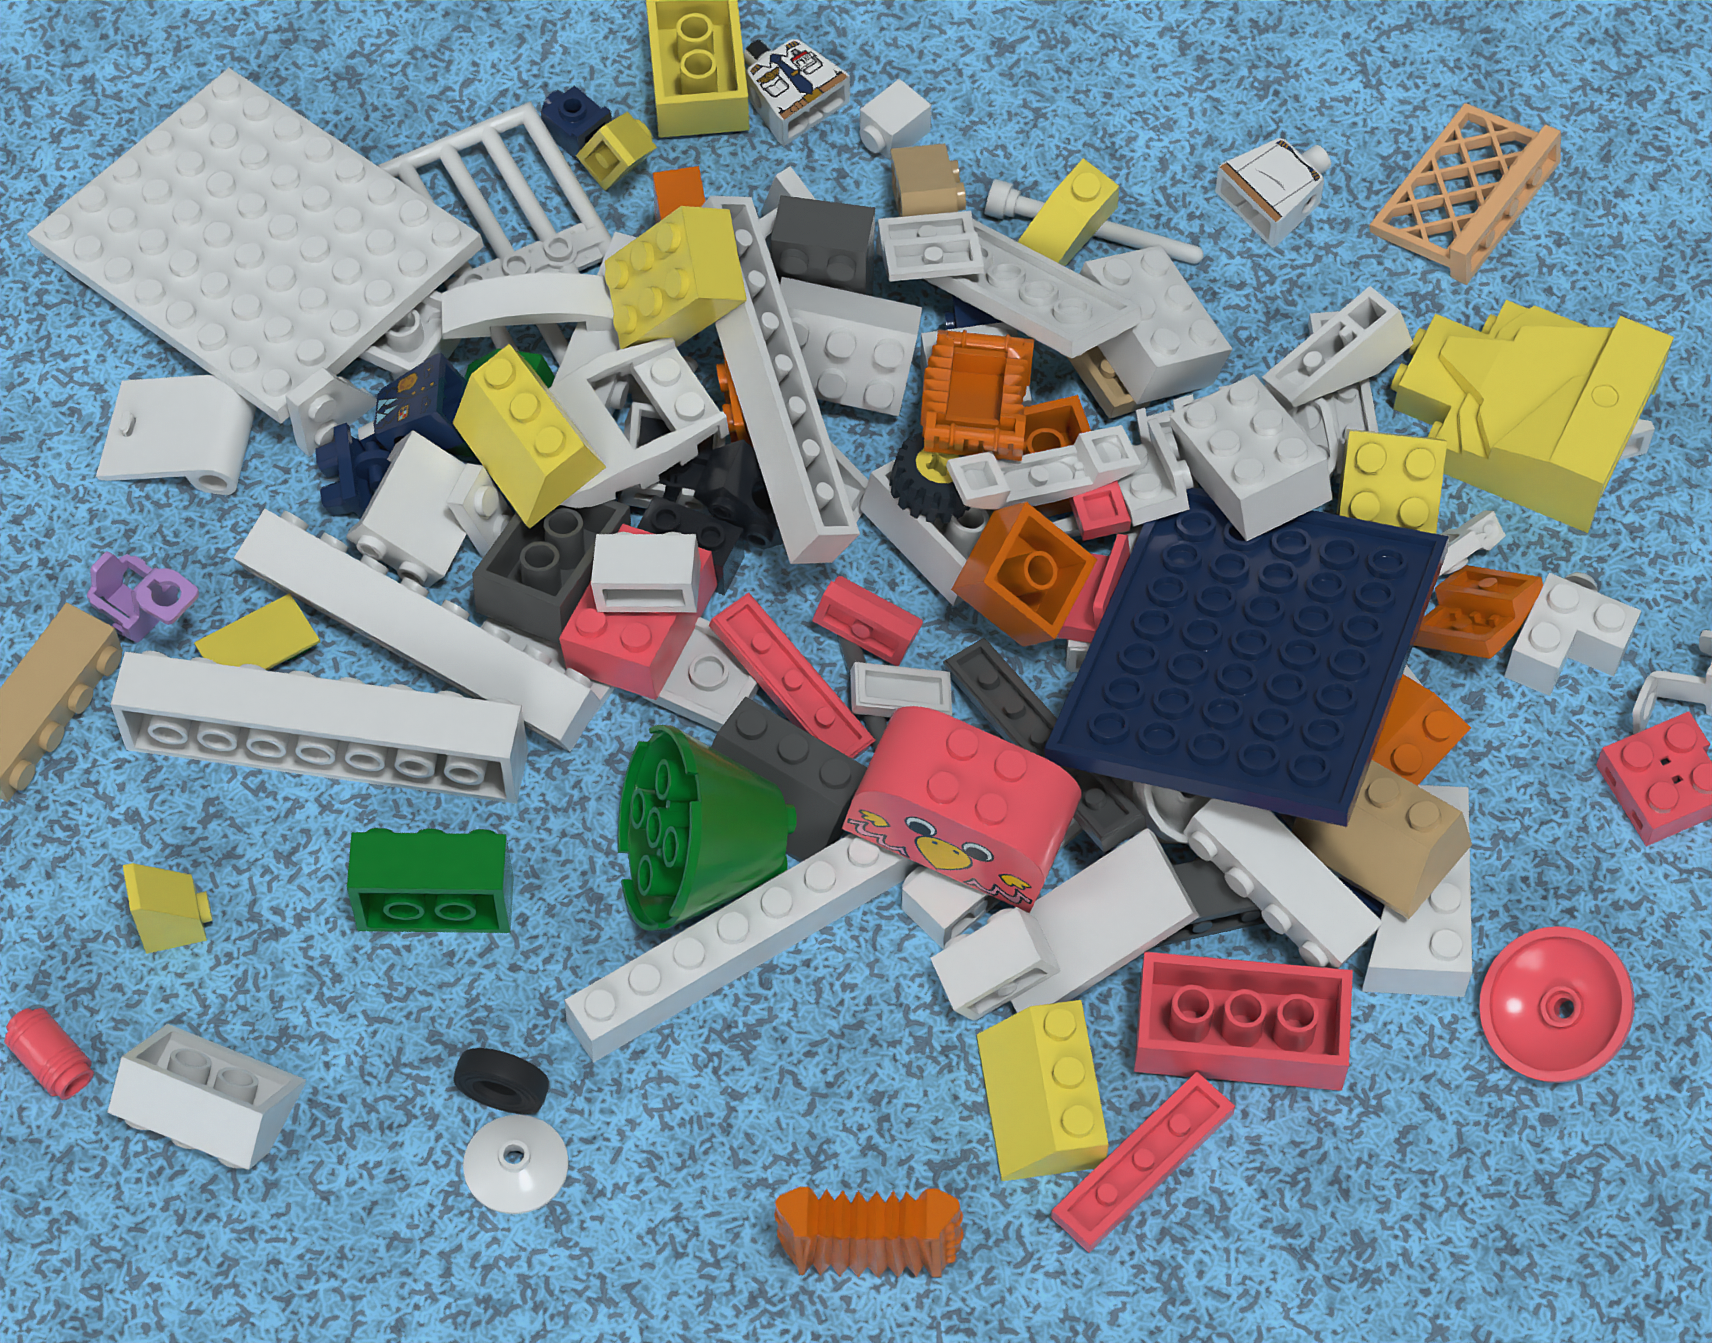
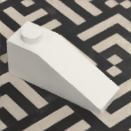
(1343, 351)

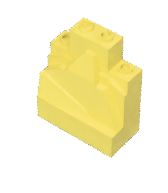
(1533, 403)

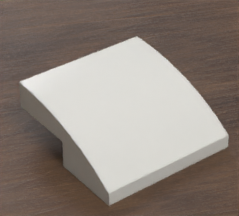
(930, 246)

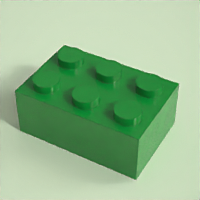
(430, 881)

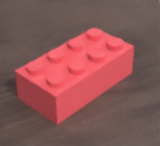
(1244, 1021)

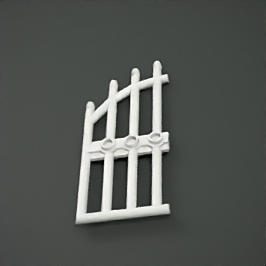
(554, 252)

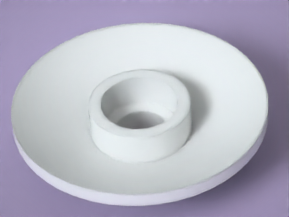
(521, 1185)

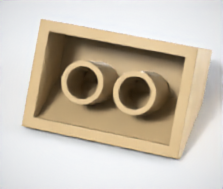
(1394, 843)

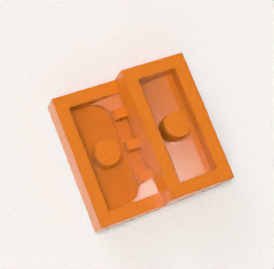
(1478, 611)

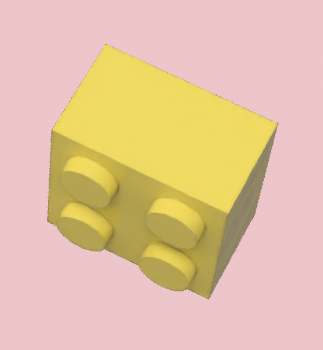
(1392, 479)

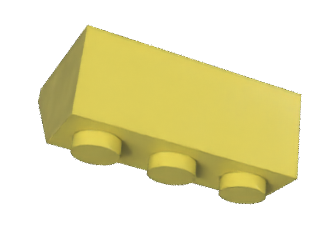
(524, 436)
(1043, 1092)

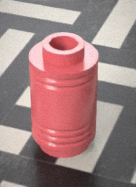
(48, 1053)

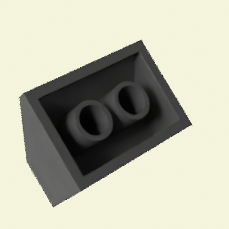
(803, 767)

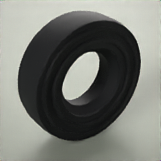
(501, 1080)

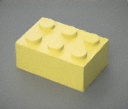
(697, 67)
(675, 277)

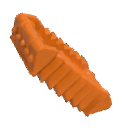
(976, 394)
(869, 1232)

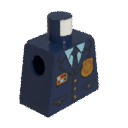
(419, 402)

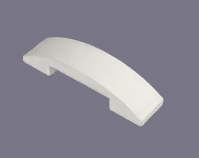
(525, 300)
(1046, 475)

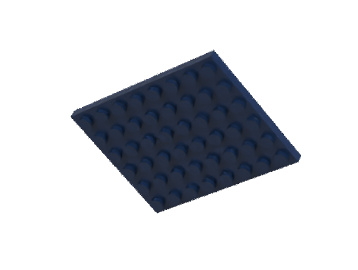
(1252, 660)

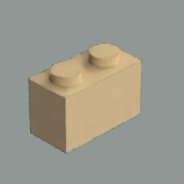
(926, 181)

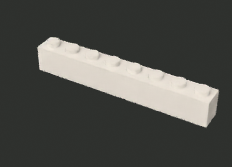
(781, 404)
(416, 627)
(731, 942)

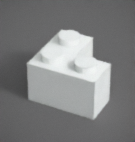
(1572, 625)

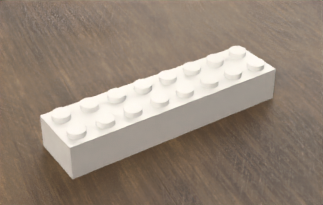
(321, 726)

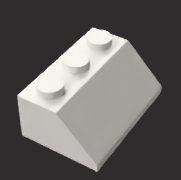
(933, 548)
(204, 1096)

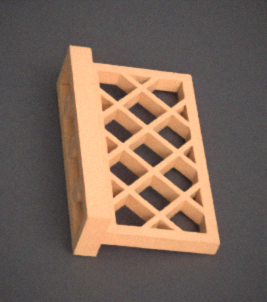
(1503, 200)

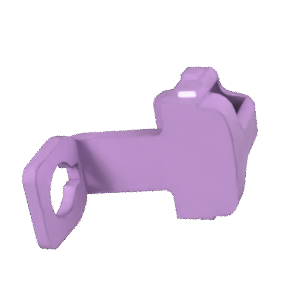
(147, 603)

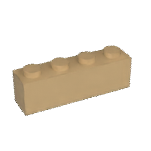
(48, 690)

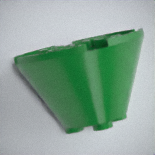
(696, 829)

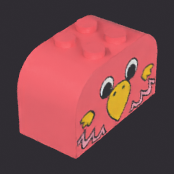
(965, 804)

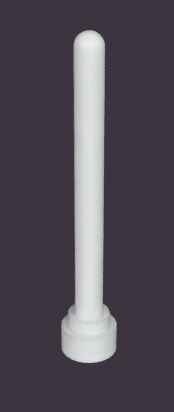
(1007, 201)

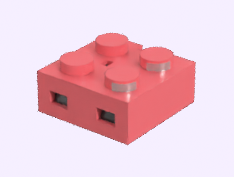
(1661, 777)

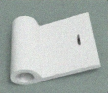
(178, 430)

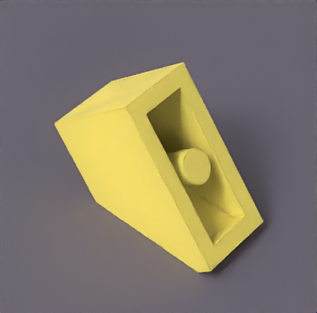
(616, 149)
(166, 907)

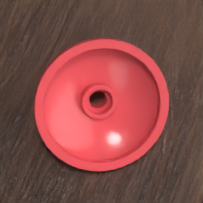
(1524, 1000)

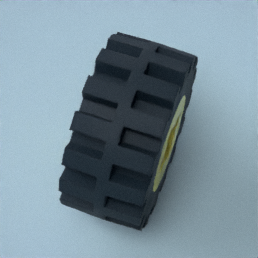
(924, 482)

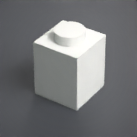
(894, 119)

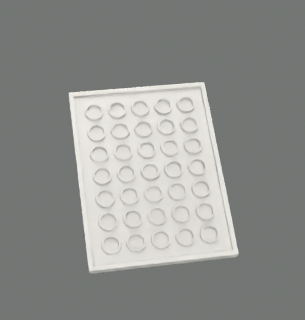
(255, 241)

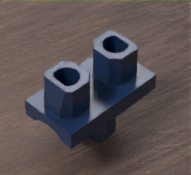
(358, 470)

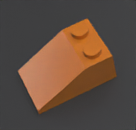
(1417, 732)

